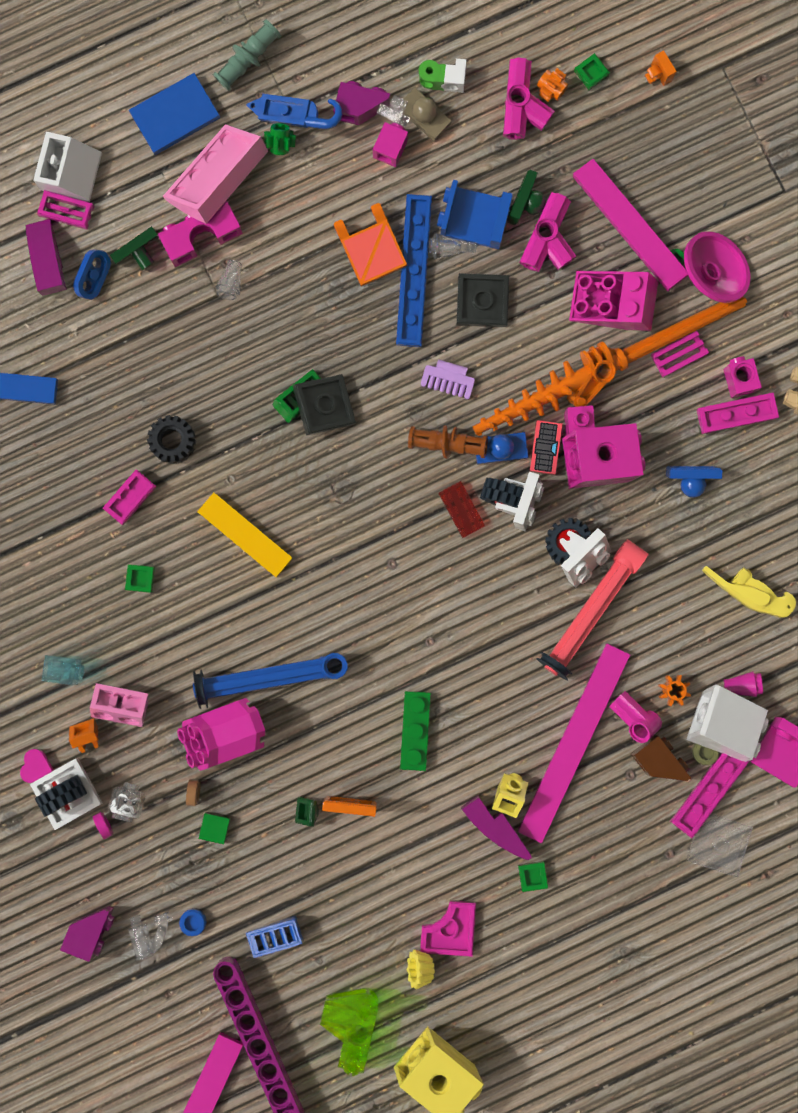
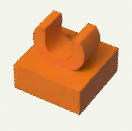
(661, 69)
(83, 734)

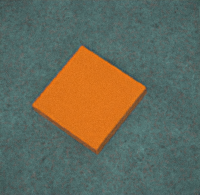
(349, 806)

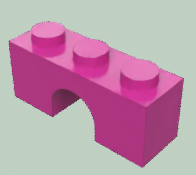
(179, 238)

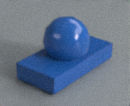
(505, 448)
(693, 477)

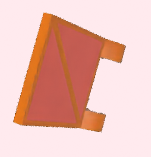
(372, 250)

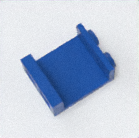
(474, 216)

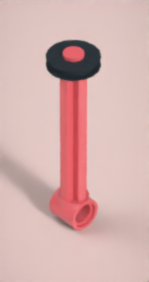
(626, 562)

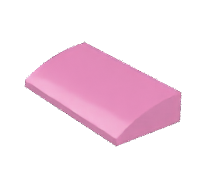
(216, 173)

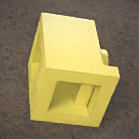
(513, 789)

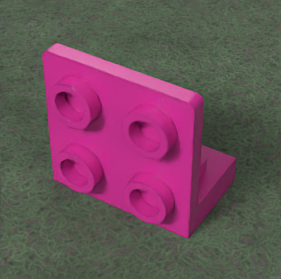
(780, 751)

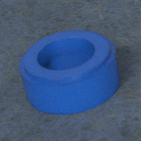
(192, 922)

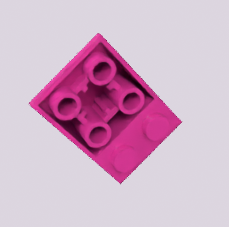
(614, 299)

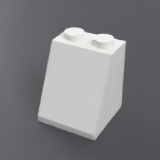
(728, 724)

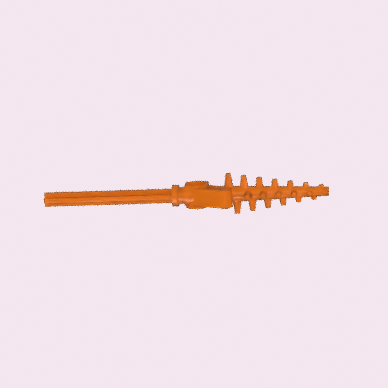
(585, 383)

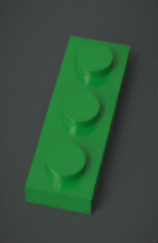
(415, 731)

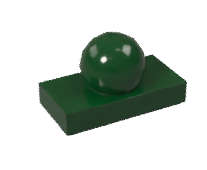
(528, 200)

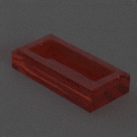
(461, 509)

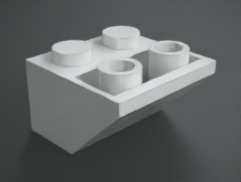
(67, 167)

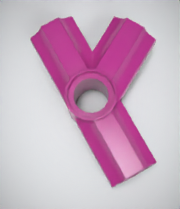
(530, 109)
(554, 246)

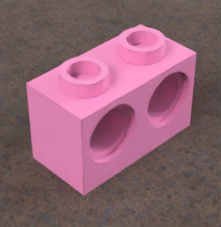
(119, 705)

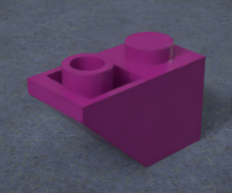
(360, 102)
(85, 934)

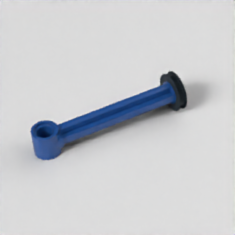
(264, 678)

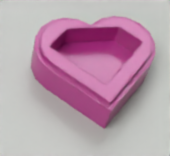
(35, 766)

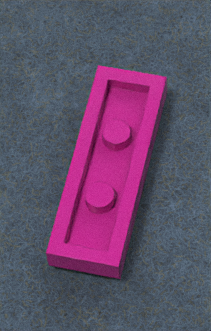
(737, 413)

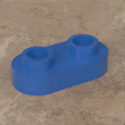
(92, 275)

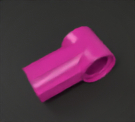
(641, 723)

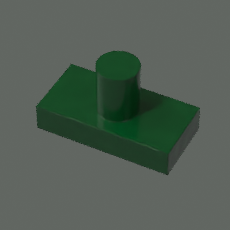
(136, 249)

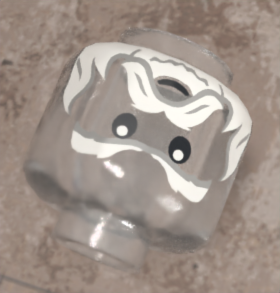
(126, 802)

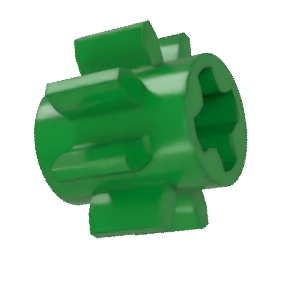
(279, 139)

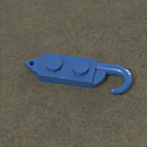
(293, 111)

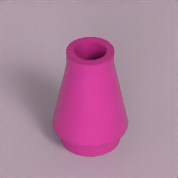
(745, 685)

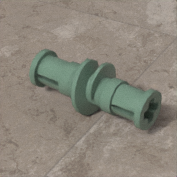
(247, 55)

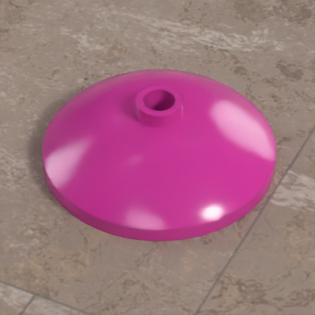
(717, 267)

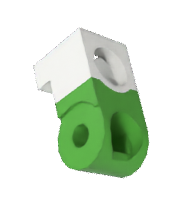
(443, 76)

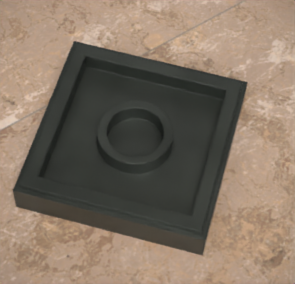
(482, 300)
(324, 404)

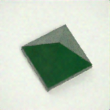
(306, 811)

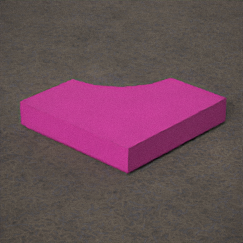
(451, 933)

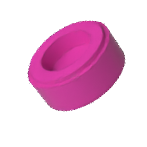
(103, 825)

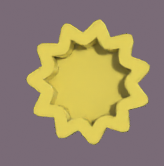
(420, 969)

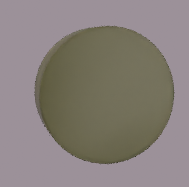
(704, 755)

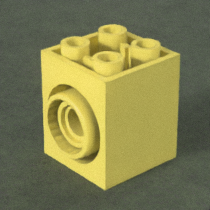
(438, 1075)

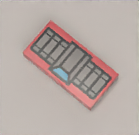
(545, 447)

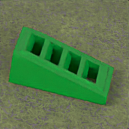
(282, 408)

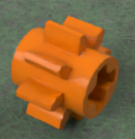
(552, 85)
(682, 692)

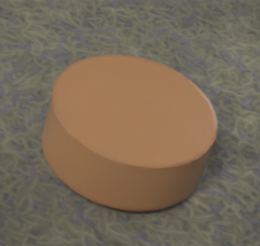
(193, 792)

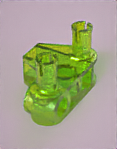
(341, 1016)

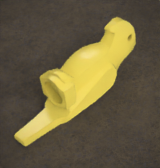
(754, 593)

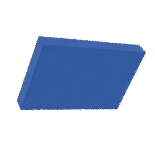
(174, 114)

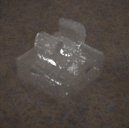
(395, 111)

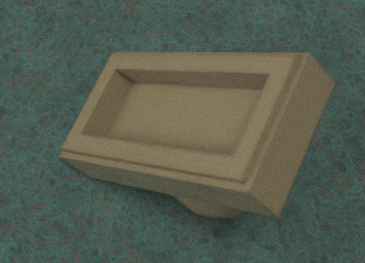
(425, 114)

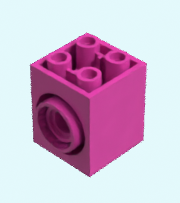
(603, 455)

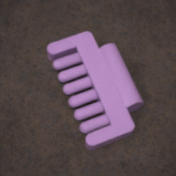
(451, 373)

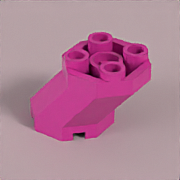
(222, 734)

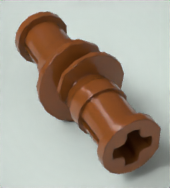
(448, 442)

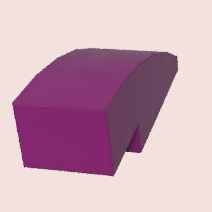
(45, 257)
(495, 828)

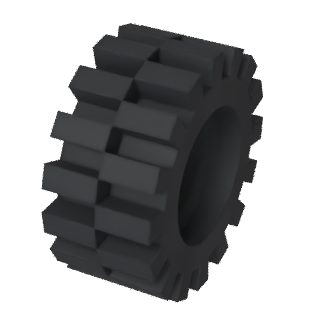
(167, 424)

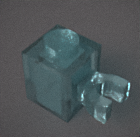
(62, 670)

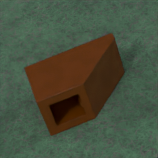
(658, 761)

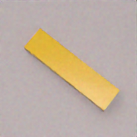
(245, 535)

